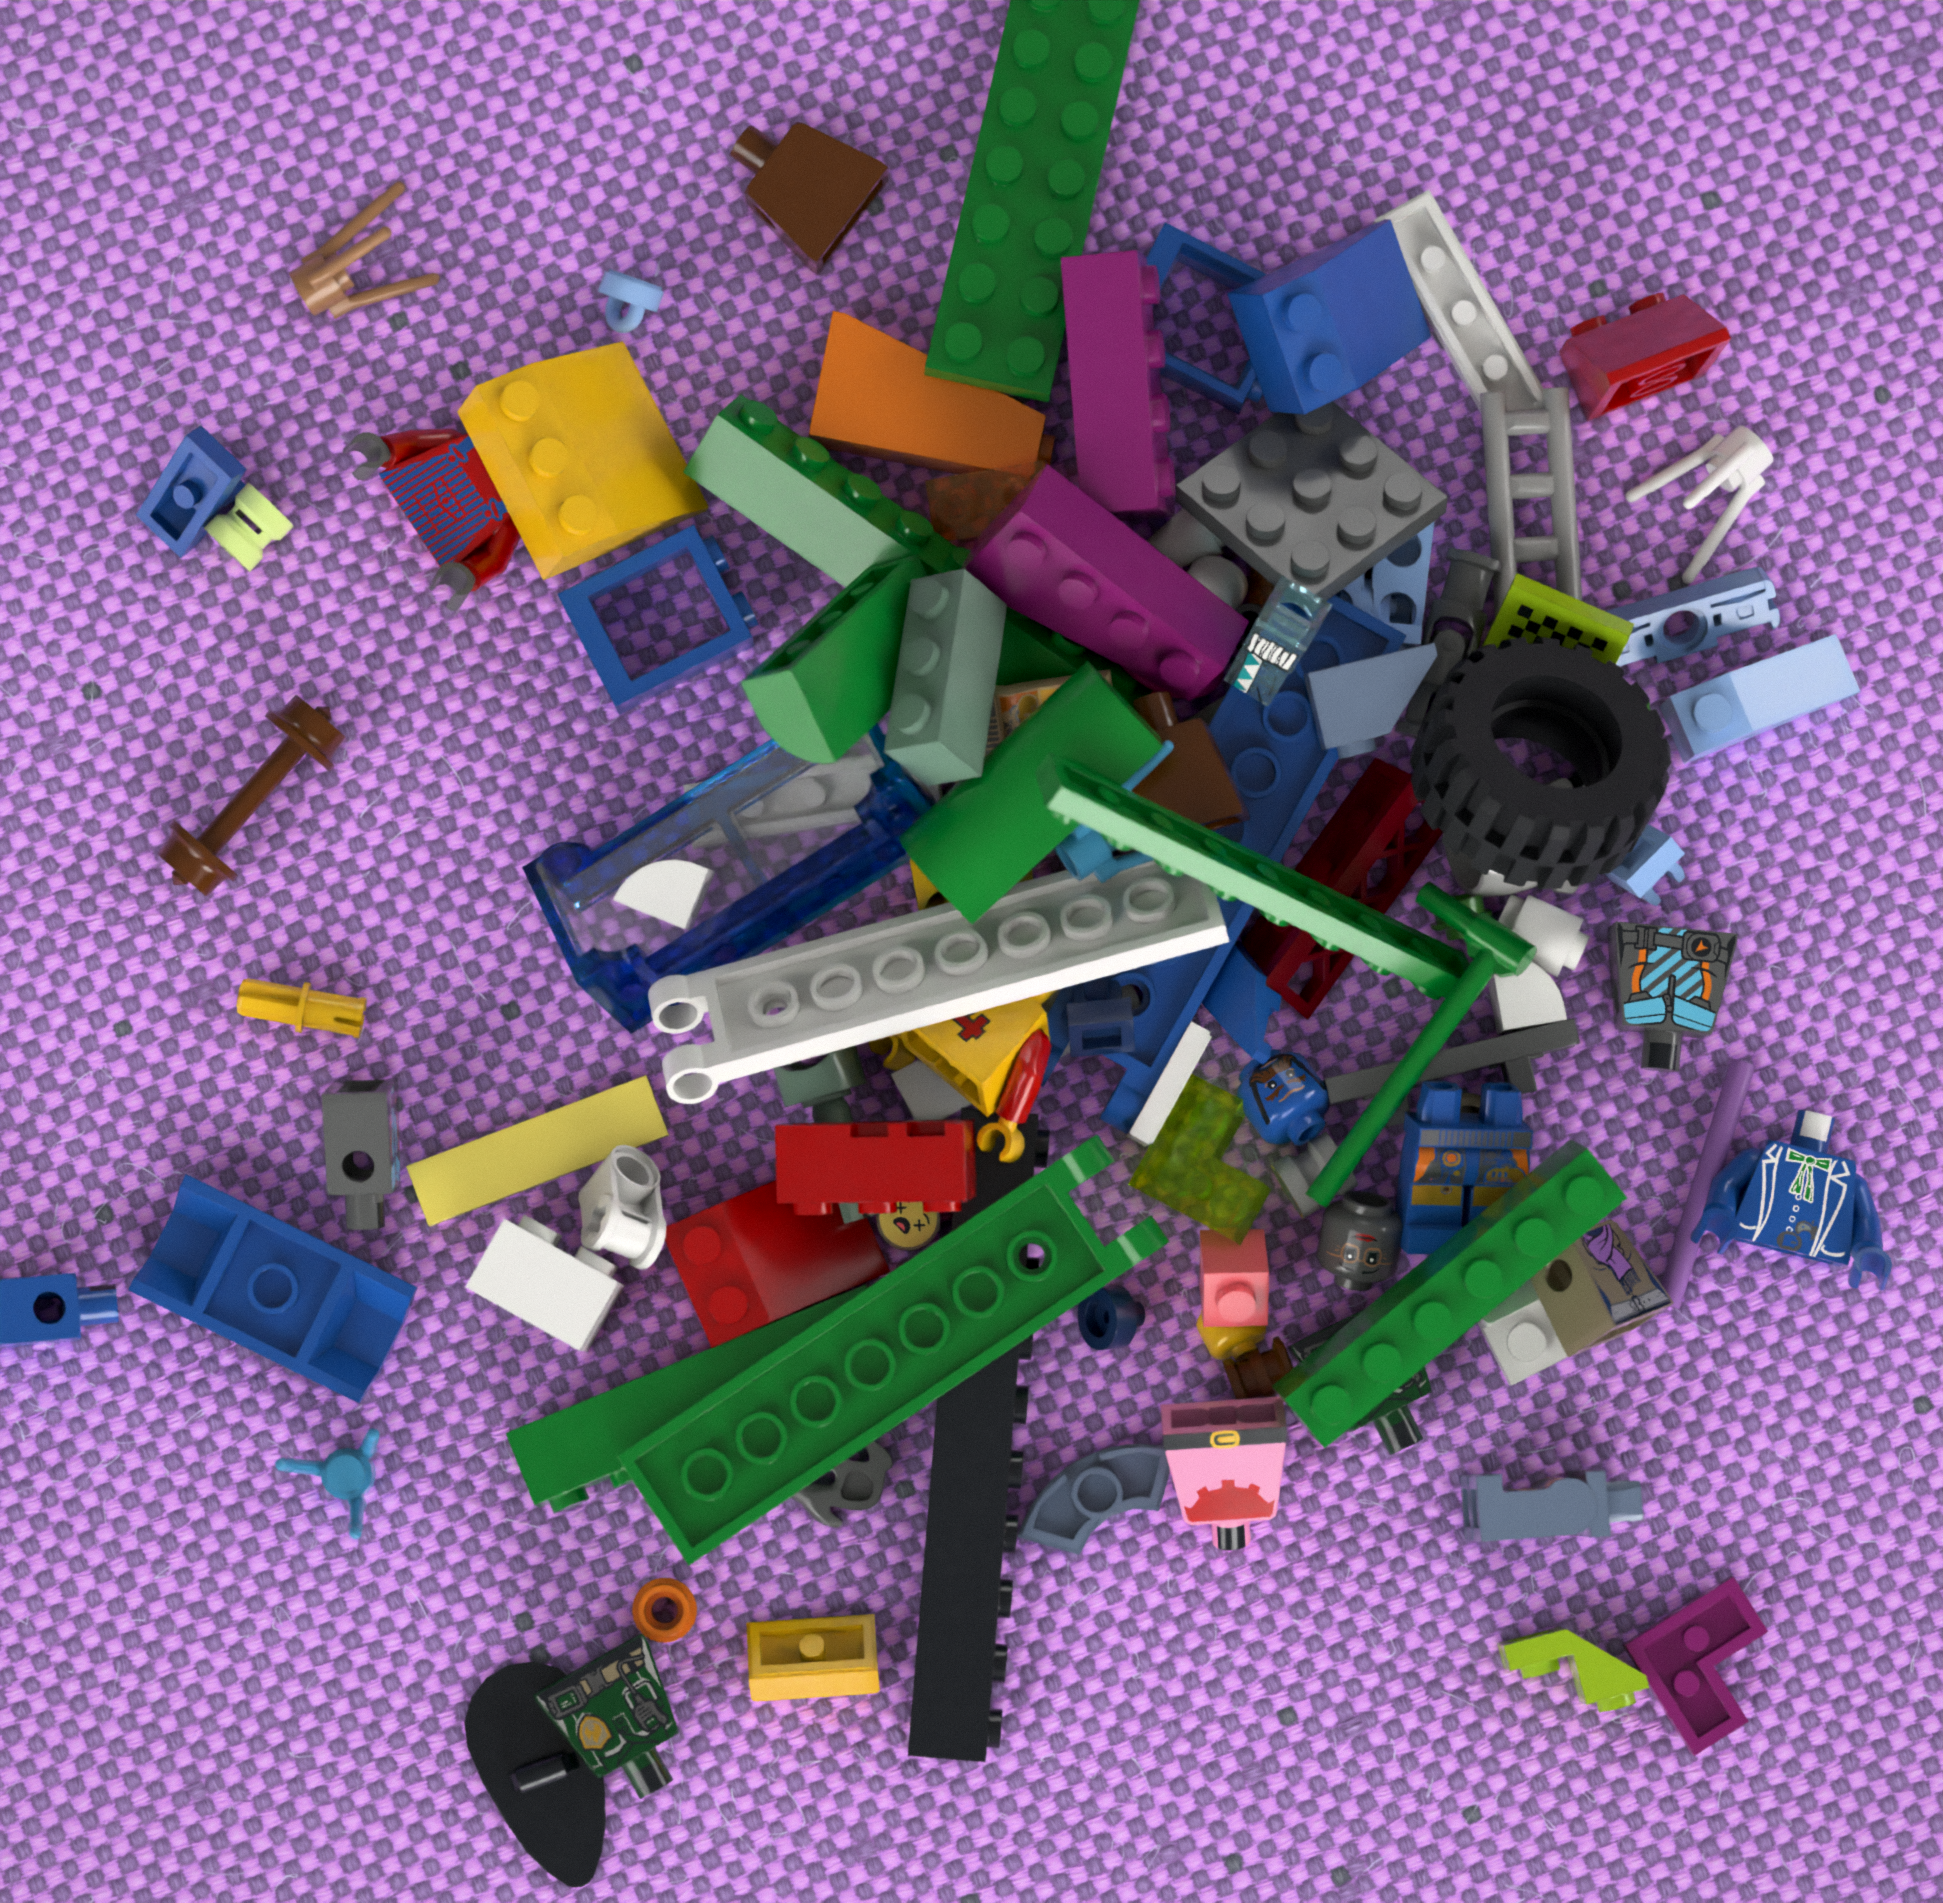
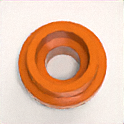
(643, 1610)

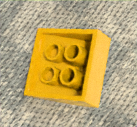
(580, 456)

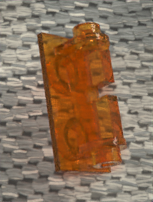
(970, 501)

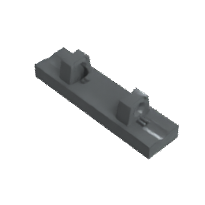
(1509, 1051)

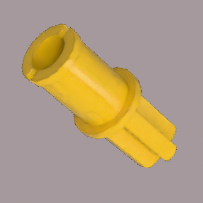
(301, 1007)

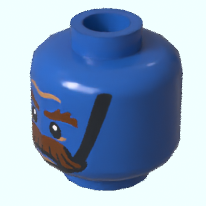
(1284, 1098)

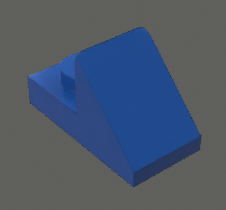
(192, 491)

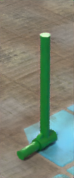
(1493, 951)

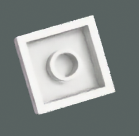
(545, 1284)

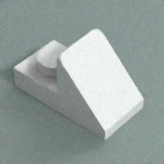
(1521, 1335)

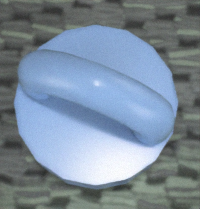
(631, 290)

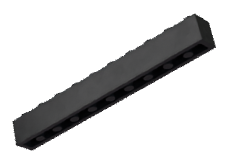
(968, 1514)

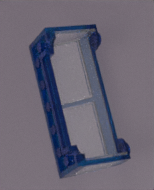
(783, 848)

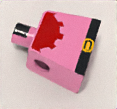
(1226, 1463)

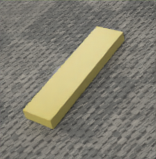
(536, 1150)

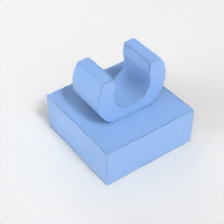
(1647, 863)

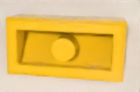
(812, 1657)

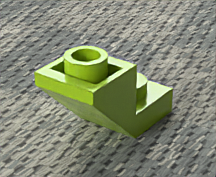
(1594, 1672)

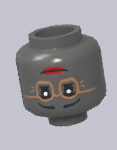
(1360, 1240)

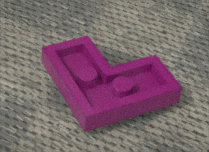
(1681, 1658)

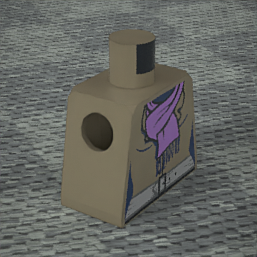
(1598, 1289)

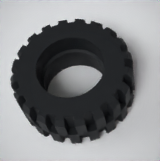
(1569, 706)

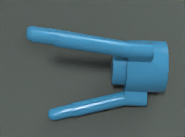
(1088, 852)
(345, 1475)

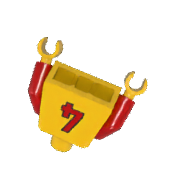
(988, 1058)

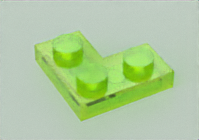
(1186, 1165)

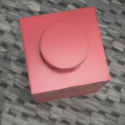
(1233, 1280)

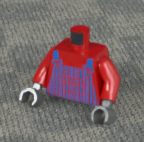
(447, 501)

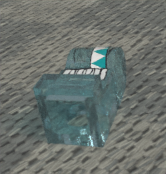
(1277, 641)

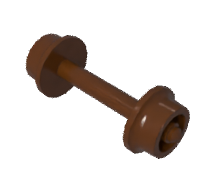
(306, 732)

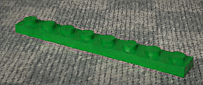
(1241, 873)

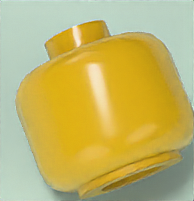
(1230, 1341)

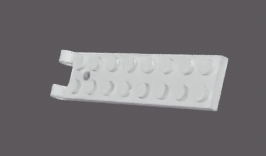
(926, 970)

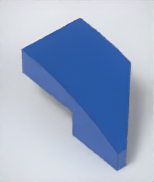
(1243, 1002)

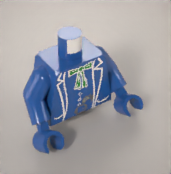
(1798, 1203)

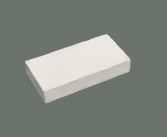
(1170, 1085)

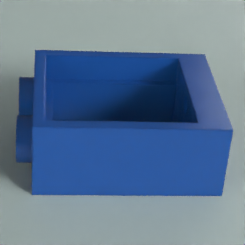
(1175, 246)
(734, 610)

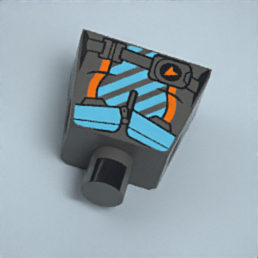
(1667, 985)
(364, 1119)

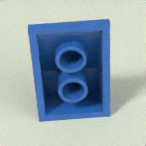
(1330, 320)

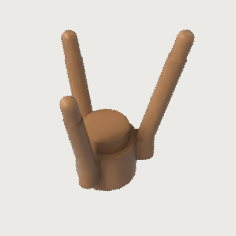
(324, 274)

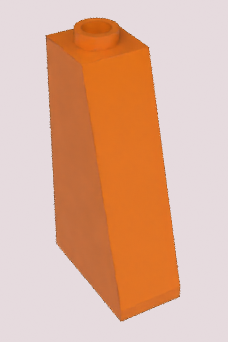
(885, 408)

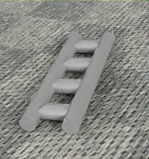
(1557, 484)

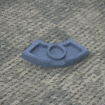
(1093, 1491)

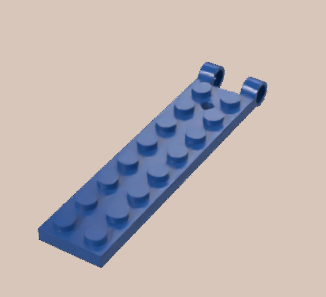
(1279, 774)

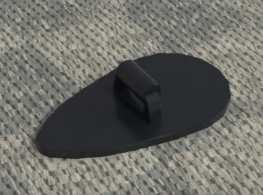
(535, 1773)

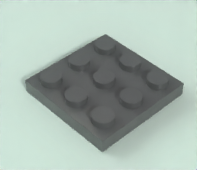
(1311, 499)

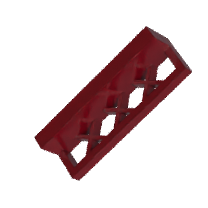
(1359, 833)

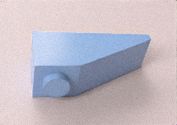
(1758, 698)

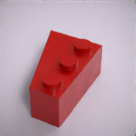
(876, 1165)

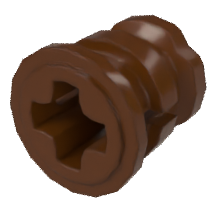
(1259, 1371)

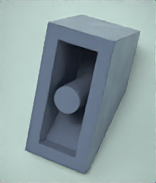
(1365, 697)

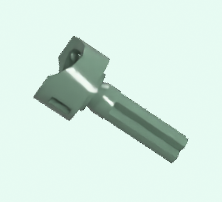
(825, 1089)

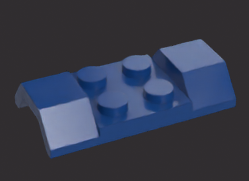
(275, 1289)

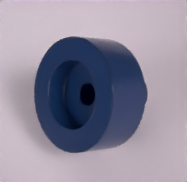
(1109, 1318)

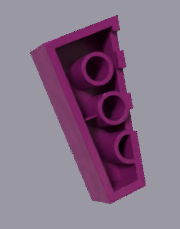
(1117, 384)
(1104, 586)

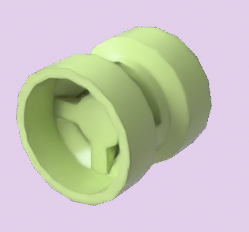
(238, 537)

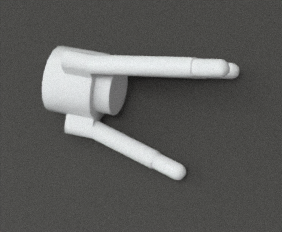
(1733, 464)

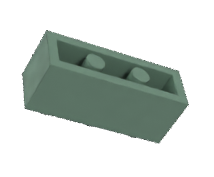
(945, 678)

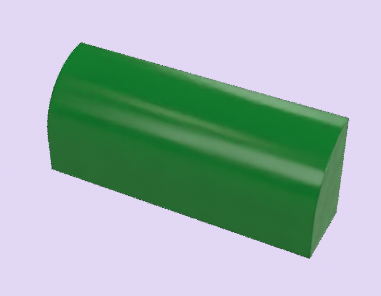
(838, 668)
(996, 824)

